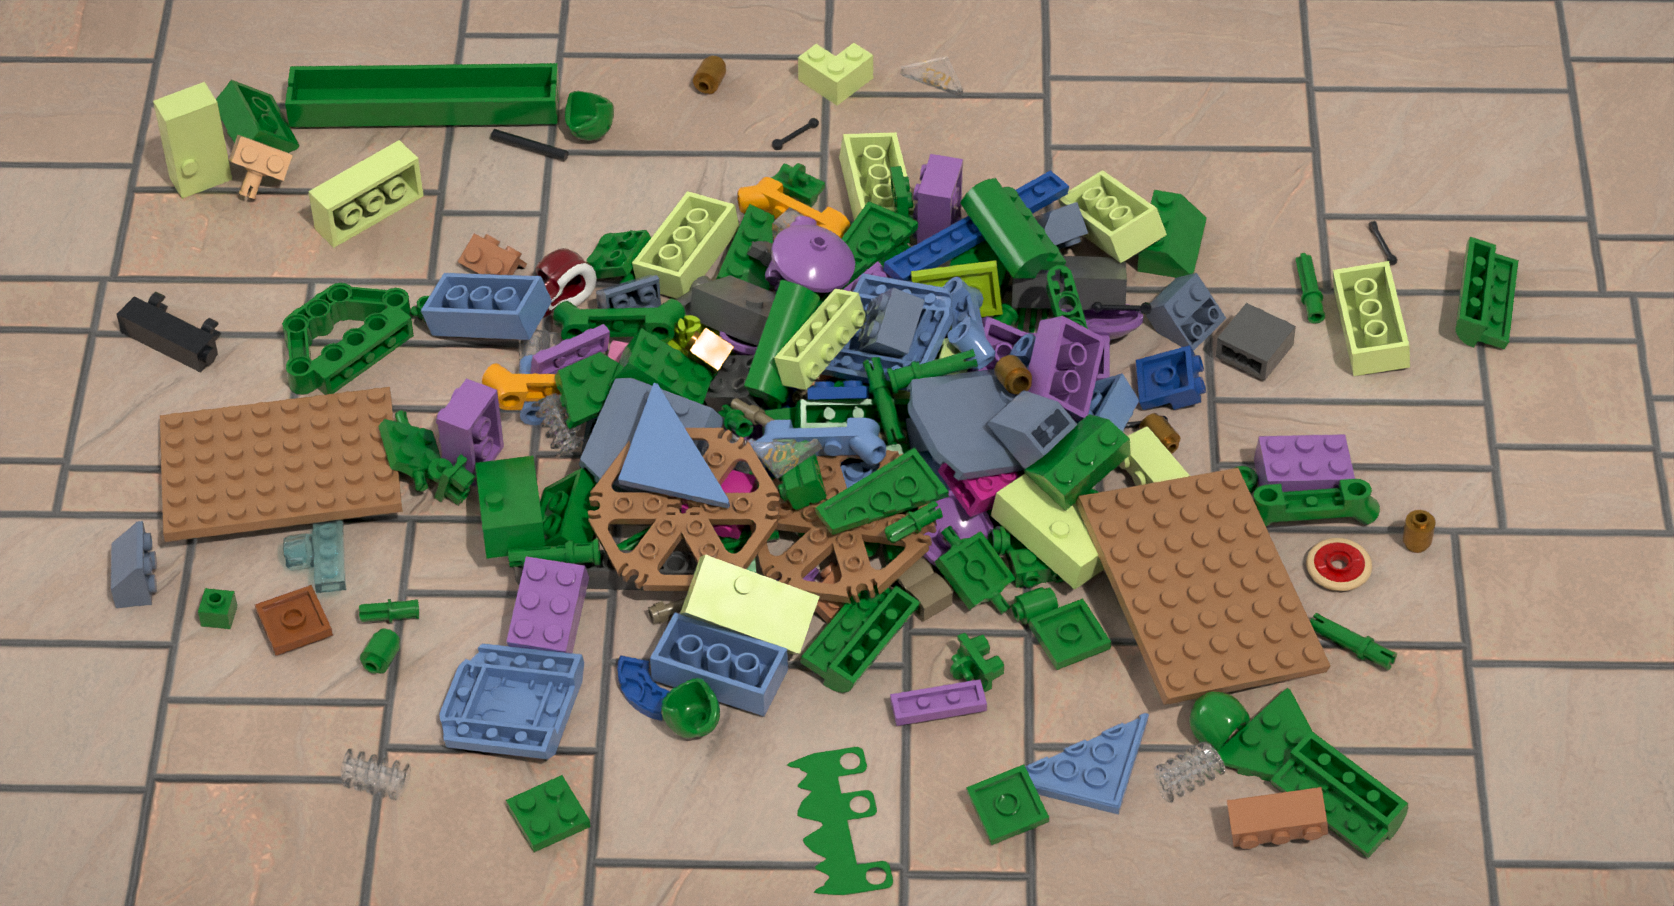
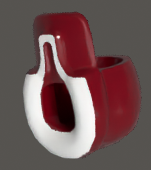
(566, 277)

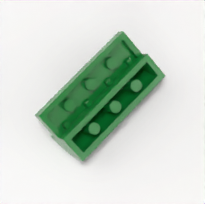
(1011, 229)
(1486, 295)
(787, 315)
(835, 413)
(858, 636)
(1354, 801)

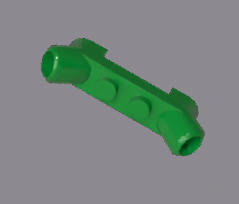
(620, 321)
(1349, 500)

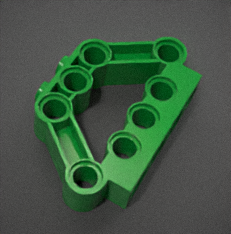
(384, 329)

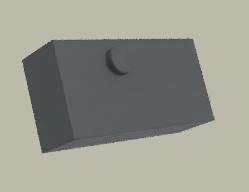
(1095, 279)
(733, 307)

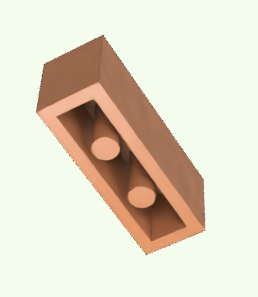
(1277, 818)

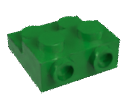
(1027, 567)

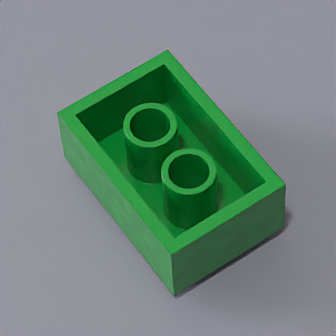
(656, 362)

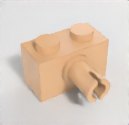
(259, 162)

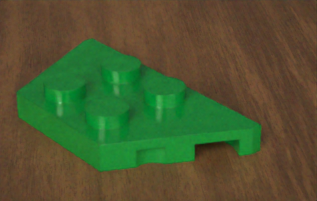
(585, 387)
(1267, 739)

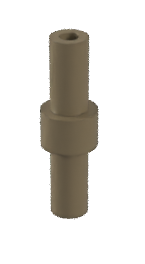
(752, 412)

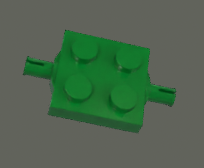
(409, 448)
(975, 570)

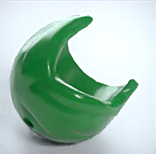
(588, 115)
(690, 705)
(1216, 718)

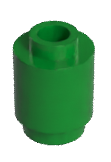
(1033, 604)
(380, 651)

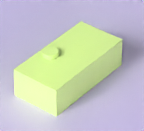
(193, 140)
(866, 169)
(366, 193)
(1115, 216)
(687, 243)
(1371, 318)
(1048, 530)
(749, 604)

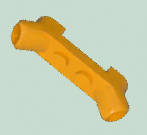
(769, 197)
(518, 388)

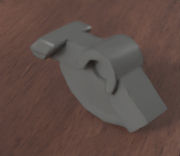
(761, 251)

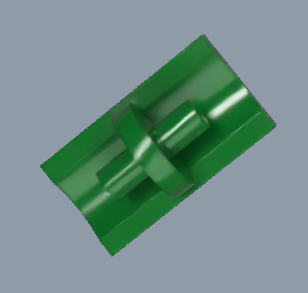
(799, 184)
(452, 480)
(970, 664)

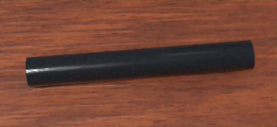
(529, 144)

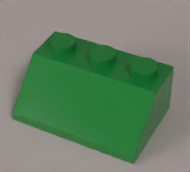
(254, 116)
(1178, 250)
(1080, 460)
(566, 509)

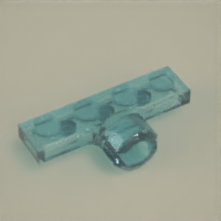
(321, 550)

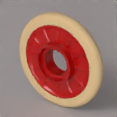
(1345, 579)

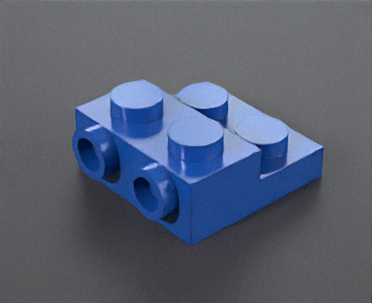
(1170, 379)

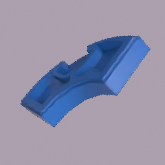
(639, 688)

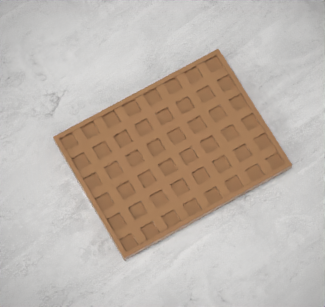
(276, 464)
(1202, 585)

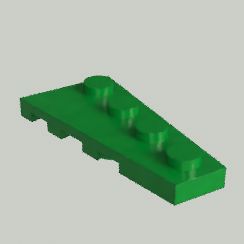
(754, 227)
(876, 234)
(886, 492)

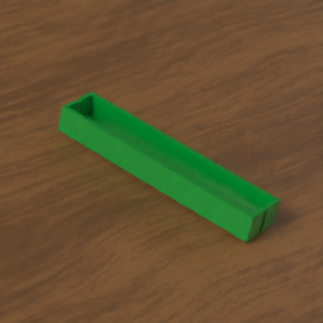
(422, 95)

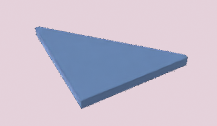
(667, 459)
(1093, 770)

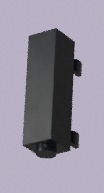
(168, 334)

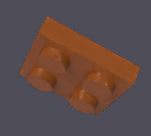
(293, 620)

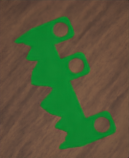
(833, 810)

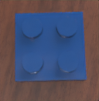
(826, 390)

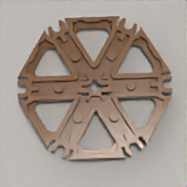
(693, 526)
(848, 545)

